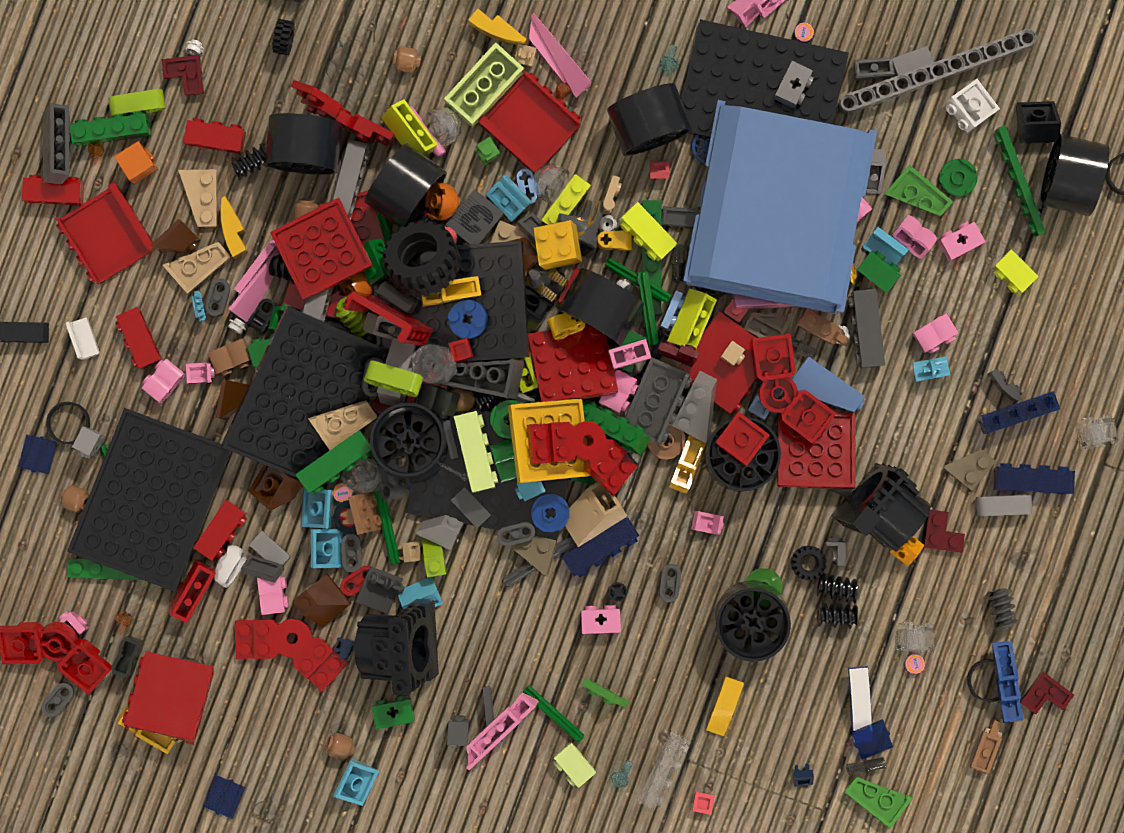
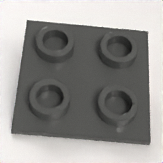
(379, 590)

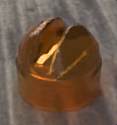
(563, 90)
(95, 150)
(124, 618)

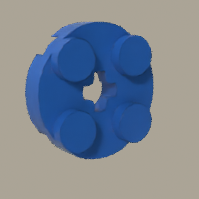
(467, 330)
(539, 515)

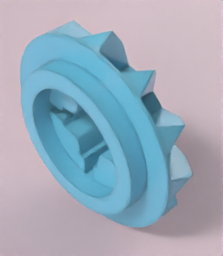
(198, 306)

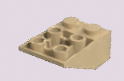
(593, 514)

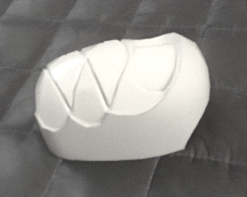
(229, 565)

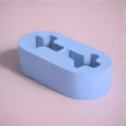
(521, 185)

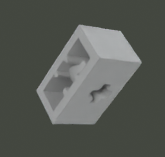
(785, 92)
(89, 442)

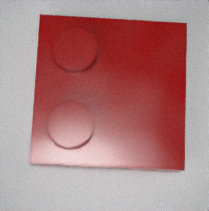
(742, 438)

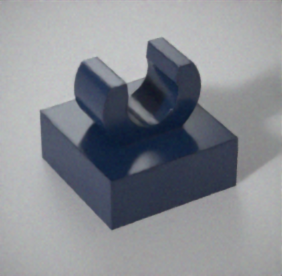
(346, 649)
(803, 778)

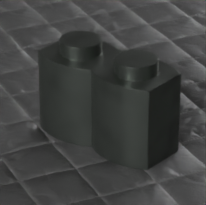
(438, 400)
(126, 660)

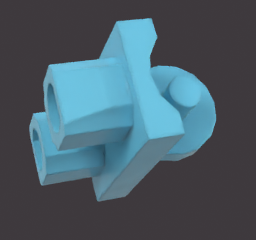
(931, 369)

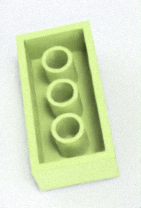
(484, 85)
(474, 451)

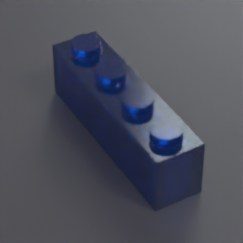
(1018, 412)
(1034, 480)
(600, 546)

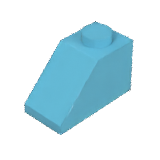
(529, 490)

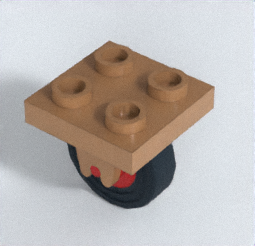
(357, 515)

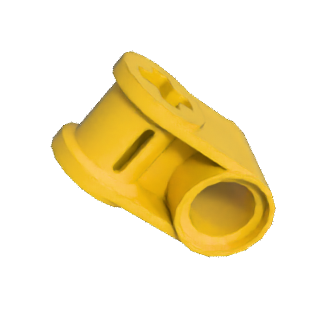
(618, 241)
(564, 325)

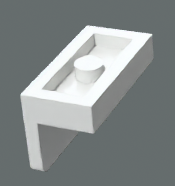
(83, 338)

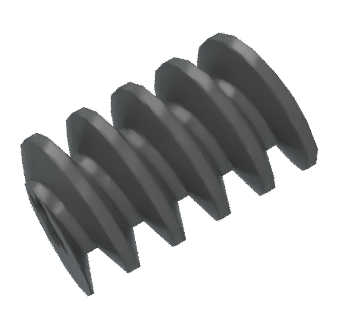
(1003, 608)

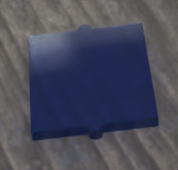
(37, 454)
(872, 739)
(224, 796)

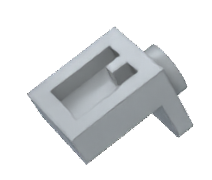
(839, 554)

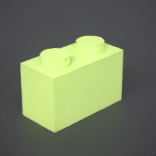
(574, 765)

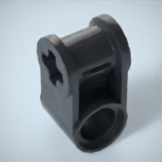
(261, 317)

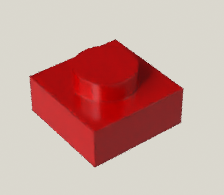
(461, 349)

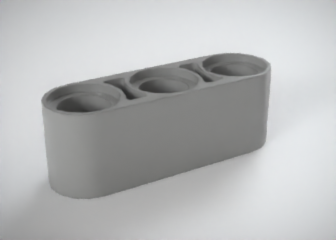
(1004, 505)

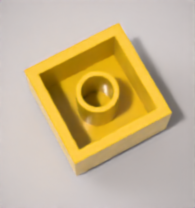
(557, 245)

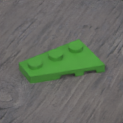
(919, 192)
(880, 802)

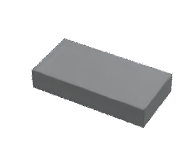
(912, 60)
(269, 549)

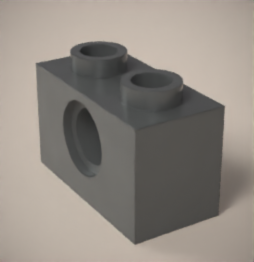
(458, 730)

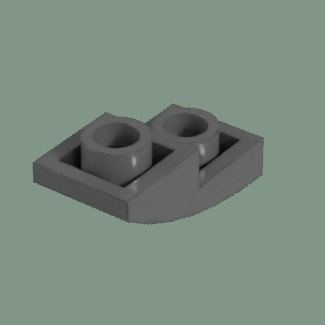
(1010, 391)

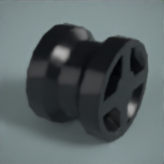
(620, 592)

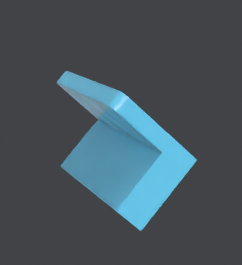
(886, 245)
(421, 590)

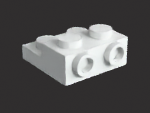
(971, 106)

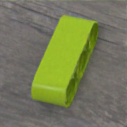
(143, 101)
(393, 378)

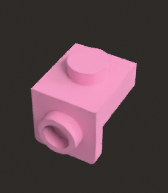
(199, 372)
(707, 522)
(78, 622)

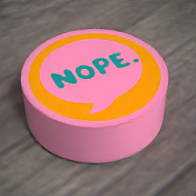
(804, 32)
(341, 492)
(914, 663)

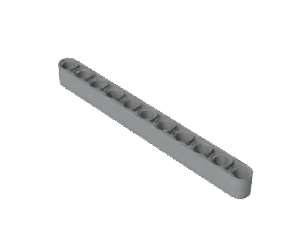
(945, 67)
(347, 190)

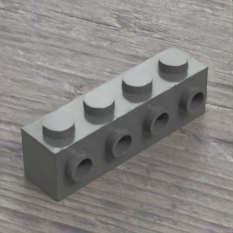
(56, 143)
(867, 328)

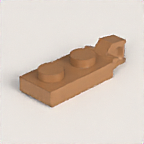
(822, 328)
(987, 748)

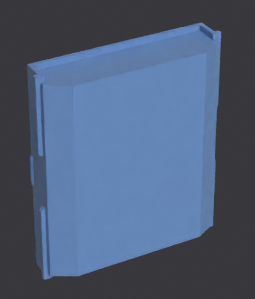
(779, 208)

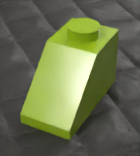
(433, 558)

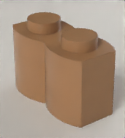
(230, 357)

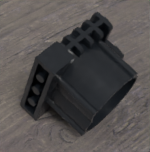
(884, 507)
(399, 647)

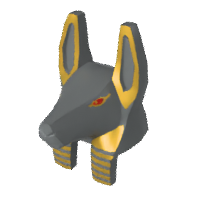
(586, 226)
(546, 282)

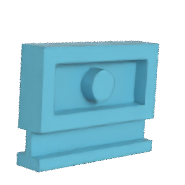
(508, 197)

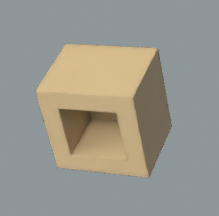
(733, 354)

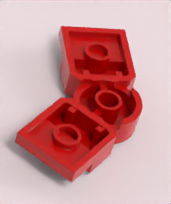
(323, 105)
(797, 408)
(563, 442)
(310, 654)
(75, 657)

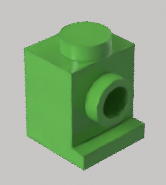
(487, 151)

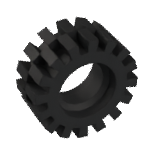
(283, 37)
(820, 562)

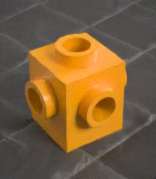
(909, 551)

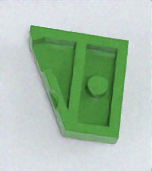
(608, 696)

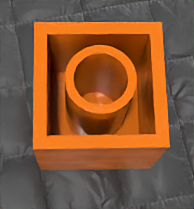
(136, 162)

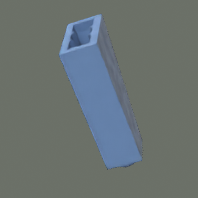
(827, 387)

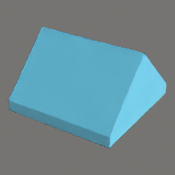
(317, 509)
(326, 548)
(356, 782)

